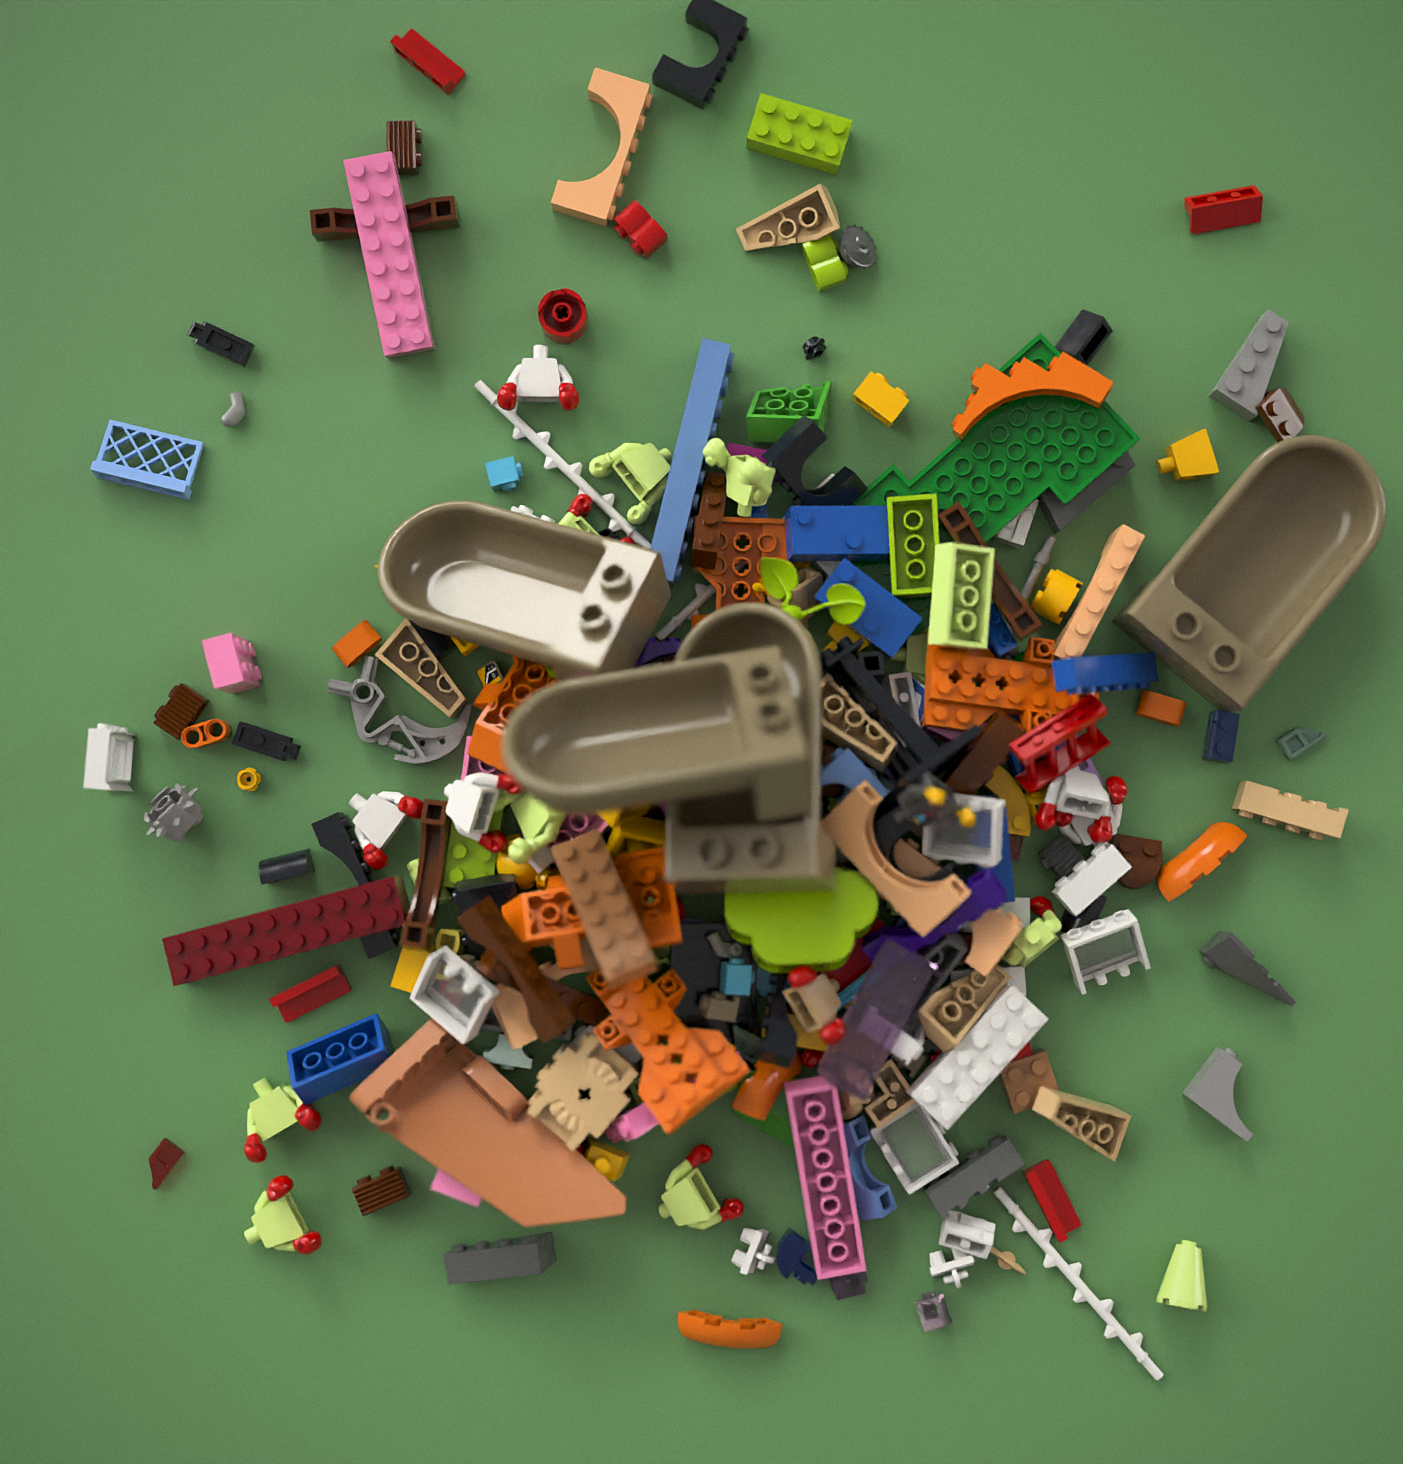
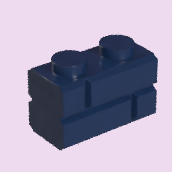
(1221, 736)

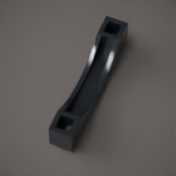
(335, 836)
(780, 1037)

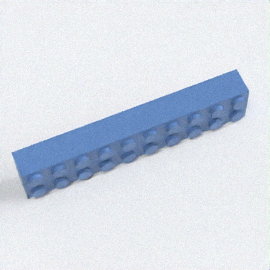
(688, 460)

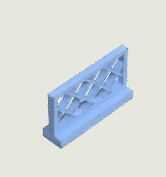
(136, 476)

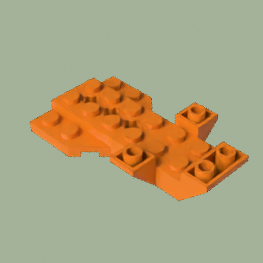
(765, 539)
(1025, 691)
(499, 703)
(551, 916)
(646, 1017)

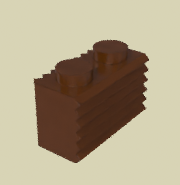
(403, 141)
(181, 710)
(381, 1190)

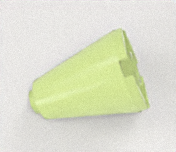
(1184, 1278)

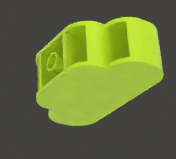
(803, 925)

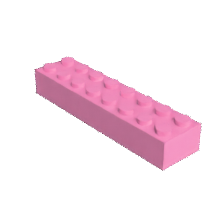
(389, 254)
(825, 1177)

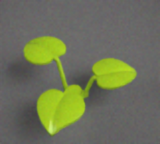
(781, 577)

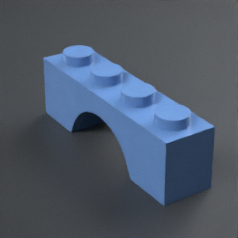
(871, 1196)

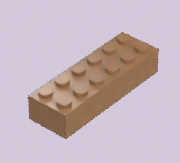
(604, 909)

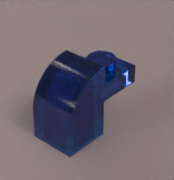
(789, 1254)

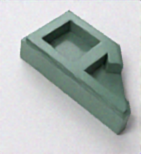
(1298, 741)
(746, 1044)

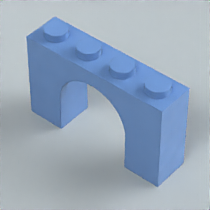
(848, 770)

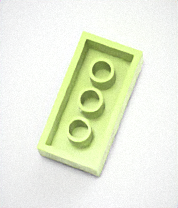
(961, 596)

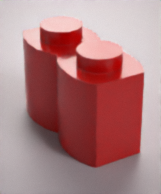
(640, 230)

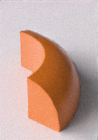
(1199, 858)
(763, 1087)
(740, 1334)

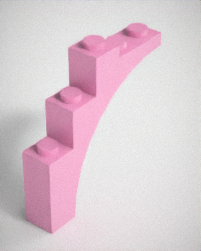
(635, 1121)

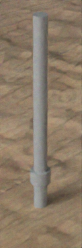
(1041, 560)

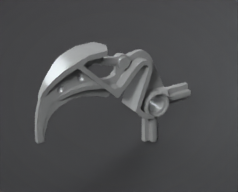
(366, 710)

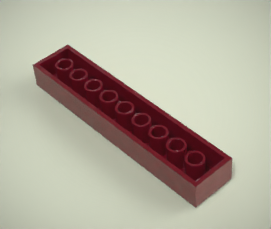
(287, 930)

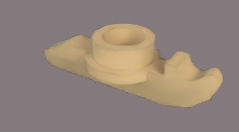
(1006, 1260)

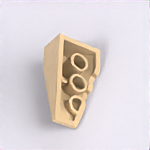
(795, 221)
(957, 1007)

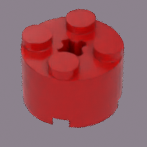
(561, 302)

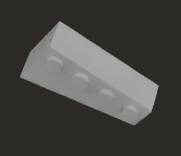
(1250, 370)

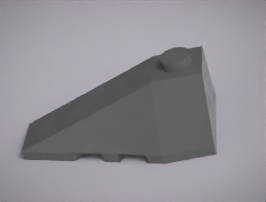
(1232, 957)

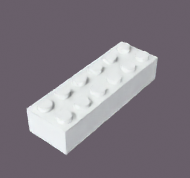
(984, 1051)

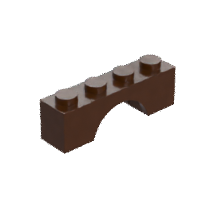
(709, 521)

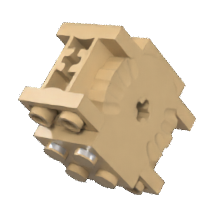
(560, 1086)

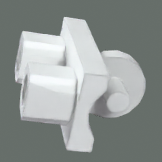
(748, 1260)
(940, 1267)

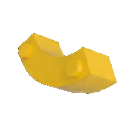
(1016, 806)

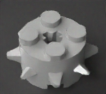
(173, 812)

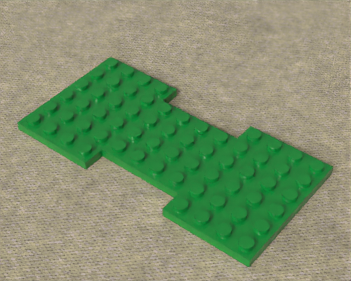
(1008, 463)

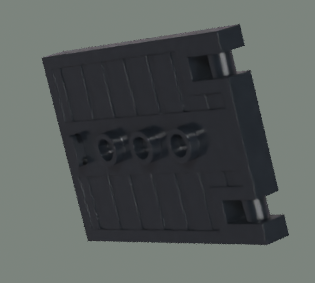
(700, 972)

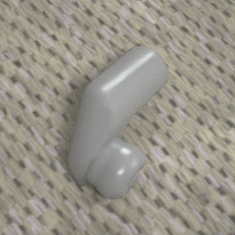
(236, 412)
(721, 948)

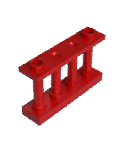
(1052, 733)

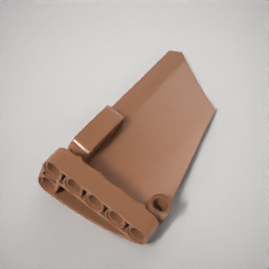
(479, 1132)

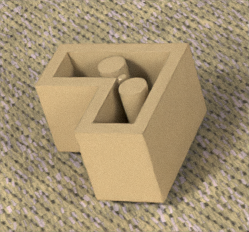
(891, 1098)

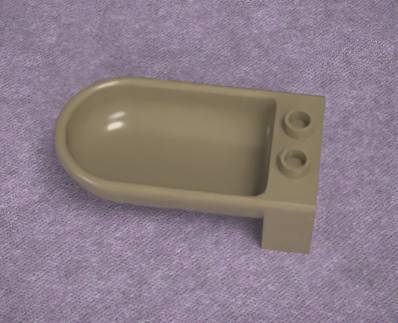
(1260, 568)
(525, 586)
(663, 737)
(716, 837)

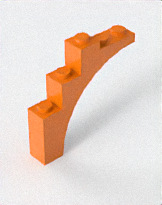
(1066, 378)

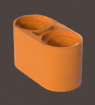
(356, 643)
(1161, 708)
(206, 734)

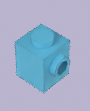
(504, 473)
(736, 977)

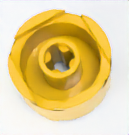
(1057, 596)

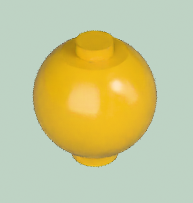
(523, 873)

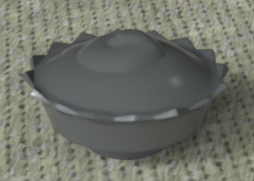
(857, 247)

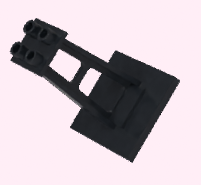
(929, 755)

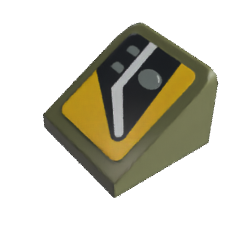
(489, 673)

